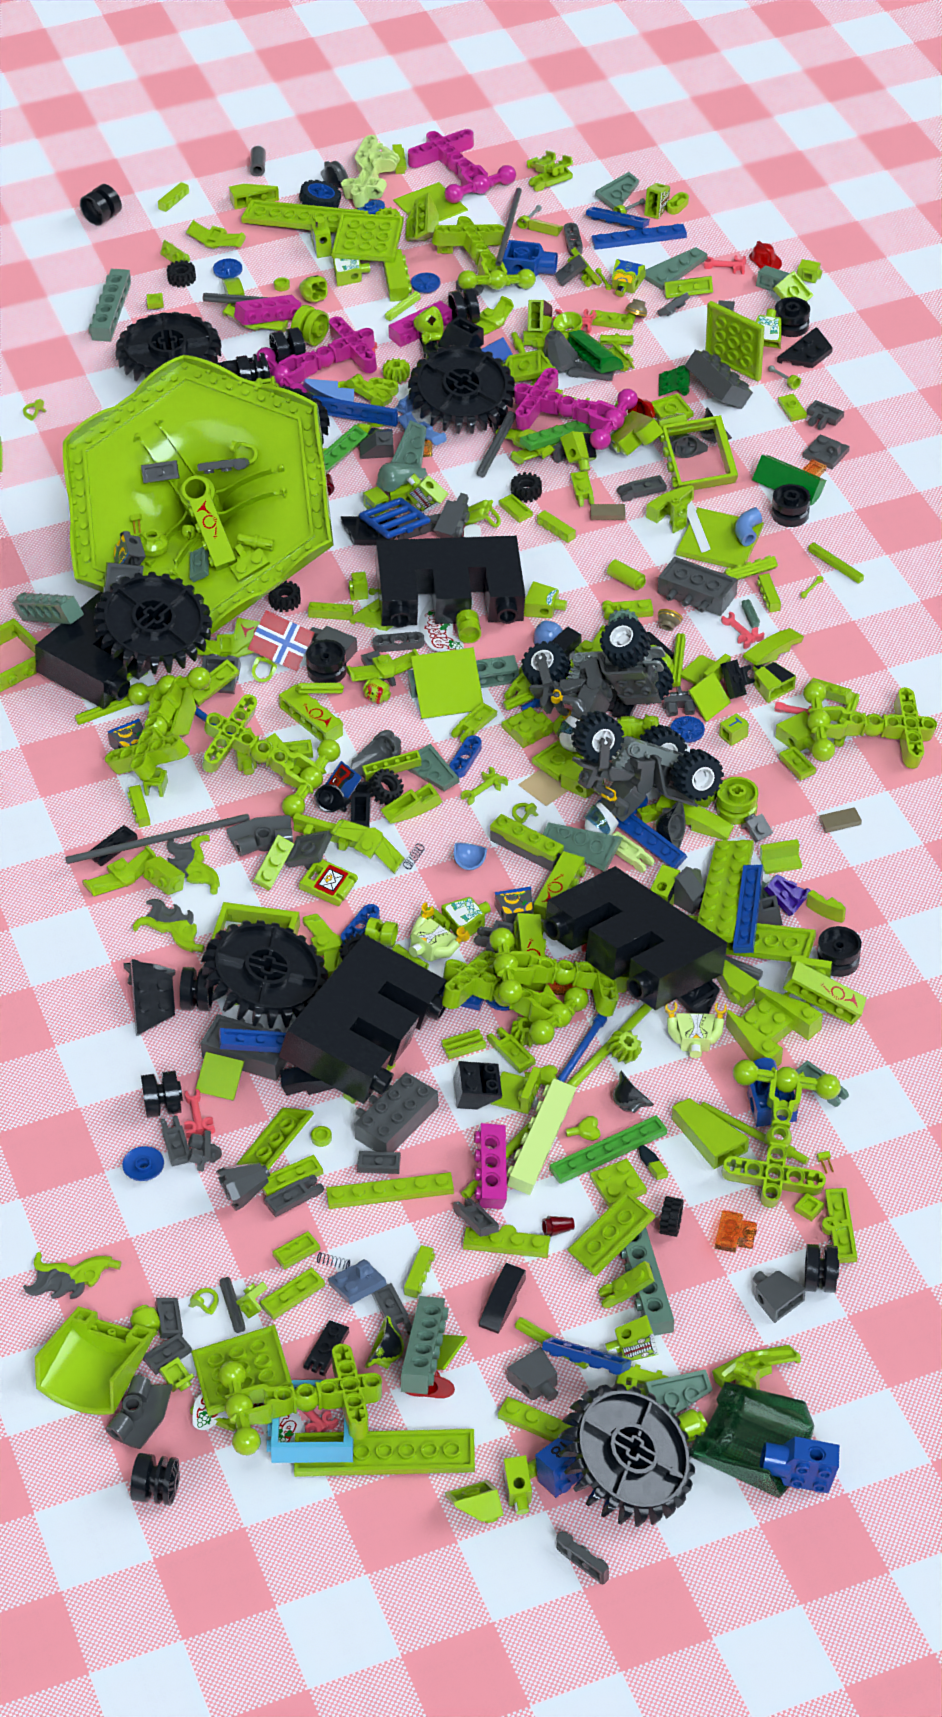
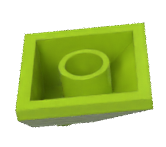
(478, 1500)

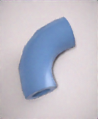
(744, 526)

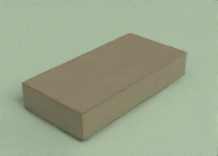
(607, 511)
(840, 820)

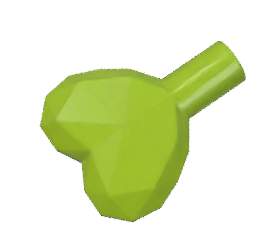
(548, 1073)
(586, 1129)

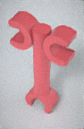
(737, 264)
(587, 320)
(746, 636)
(782, 707)
(198, 1125)
(319, 1424)

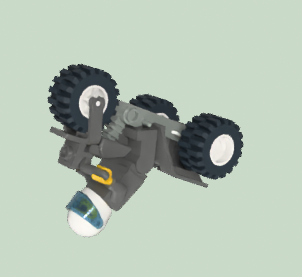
(624, 663)
(645, 763)

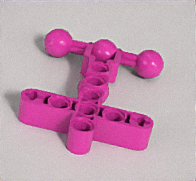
(447, 151)
(346, 345)
(543, 398)

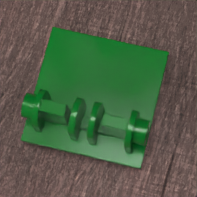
(675, 380)

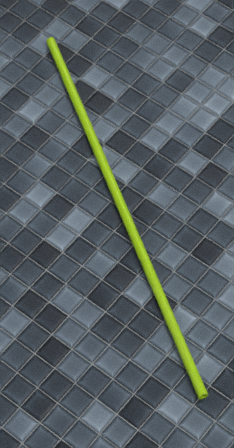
(593, 1062)

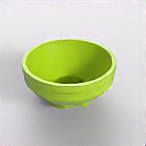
(568, 320)
(156, 545)

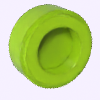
(281, 284)
(321, 1136)

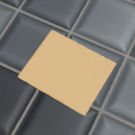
(543, 787)

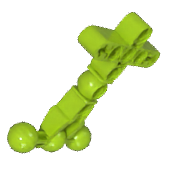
(475, 240)
(902, 725)
(152, 745)
(310, 777)
(526, 968)
(540, 1008)
(786, 1081)
(345, 1391)

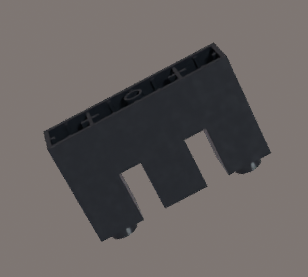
(449, 572)
(77, 662)
(636, 934)
(363, 1019)

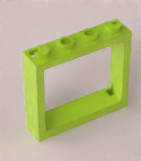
(717, 425)
(25, 669)
(240, 912)

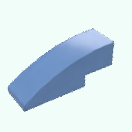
(328, 389)

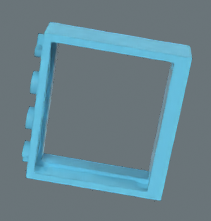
(308, 1451)

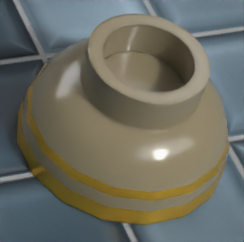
(637, 307)
(669, 619)

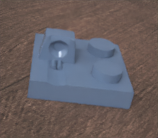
(357, 1281)

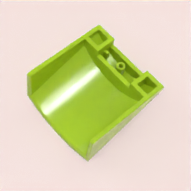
(90, 1362)

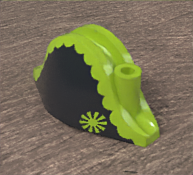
(387, 1346)

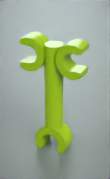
(489, 780)

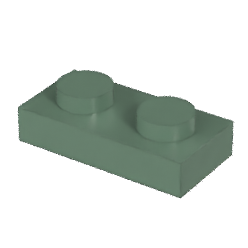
(199, 564)

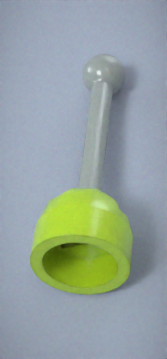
(623, 209)
(525, 223)
(792, 381)

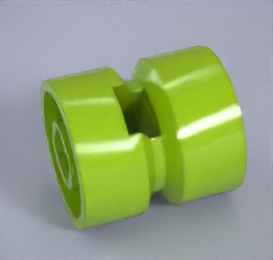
(468, 626)
(385, 933)

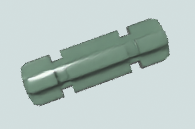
(750, 613)

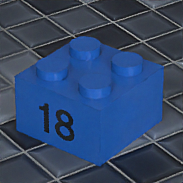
(552, 1467)

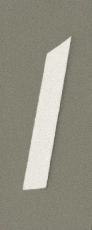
(697, 528)

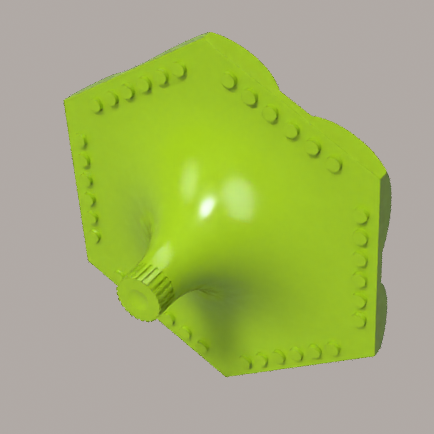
(192, 415)

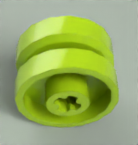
(312, 324)
(736, 800)

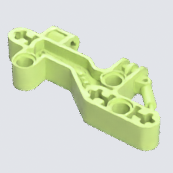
(369, 164)

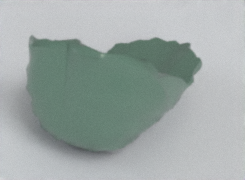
(396, 474)

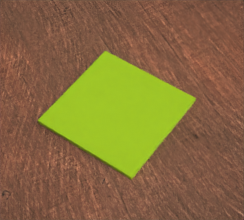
(444, 208)
(447, 682)

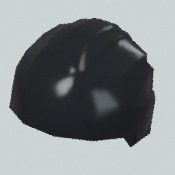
(331, 799)

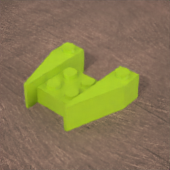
(770, 1022)

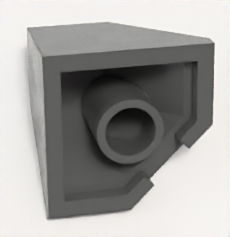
(377, 445)
(689, 889)

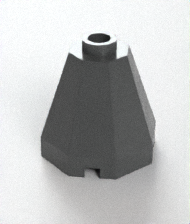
(559, 351)
(242, 1182)

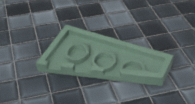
(675, 267)
(594, 846)

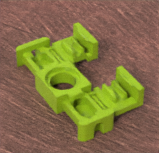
(547, 163)

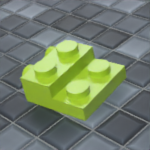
(528, 727)

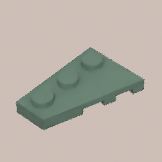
(618, 190)
(411, 445)
(435, 769)
(680, 1390)

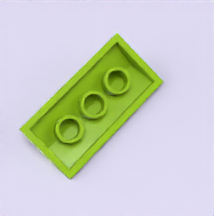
(276, 1137)

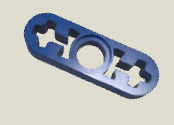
(476, 744)
(361, 918)

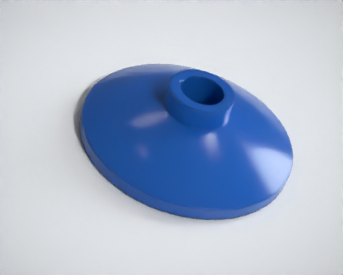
(143, 1157)

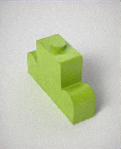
(635, 431)

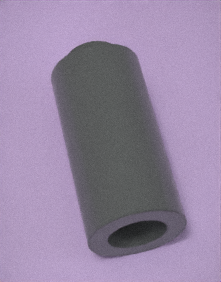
(257, 161)

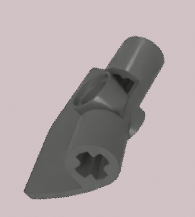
(259, 833)
(138, 1425)

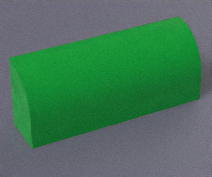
(594, 352)
(776, 473)

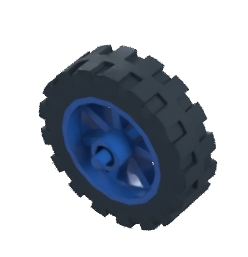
(320, 194)

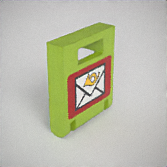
(331, 883)

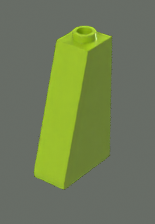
(709, 1133)

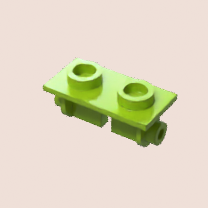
(173, 253)
(626, 358)
(678, 515)

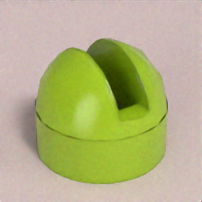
(188, 531)

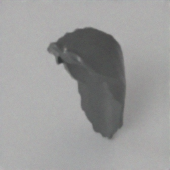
(381, 747)

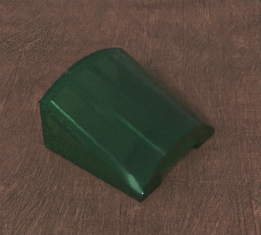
(740, 1428)

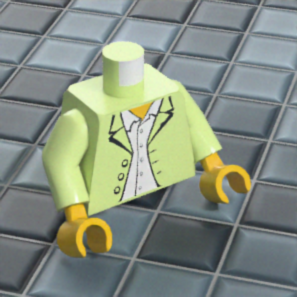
(433, 940)
(695, 1031)

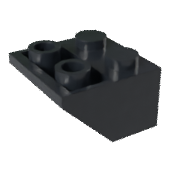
(462, 332)
(476, 1084)

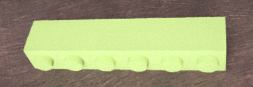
(541, 1136)

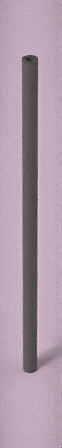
(500, 256)
(157, 838)

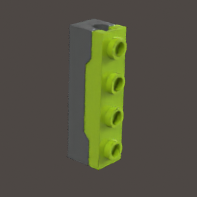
(525, 842)

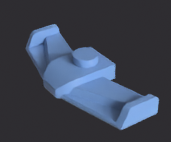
(435, 437)

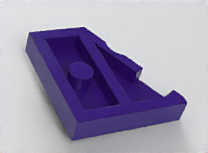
(787, 892)

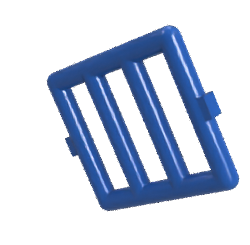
(382, 529)

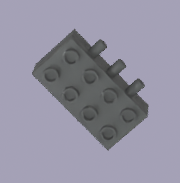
(719, 378)
(697, 586)
(258, 1063)
(395, 1114)

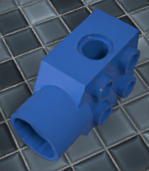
(531, 256)
(758, 1095)
(802, 1463)

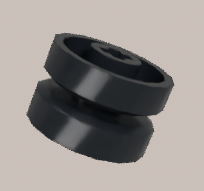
(464, 304)
(794, 316)
(790, 505)
(326, 661)
(842, 948)
(193, 990)
(823, 1268)

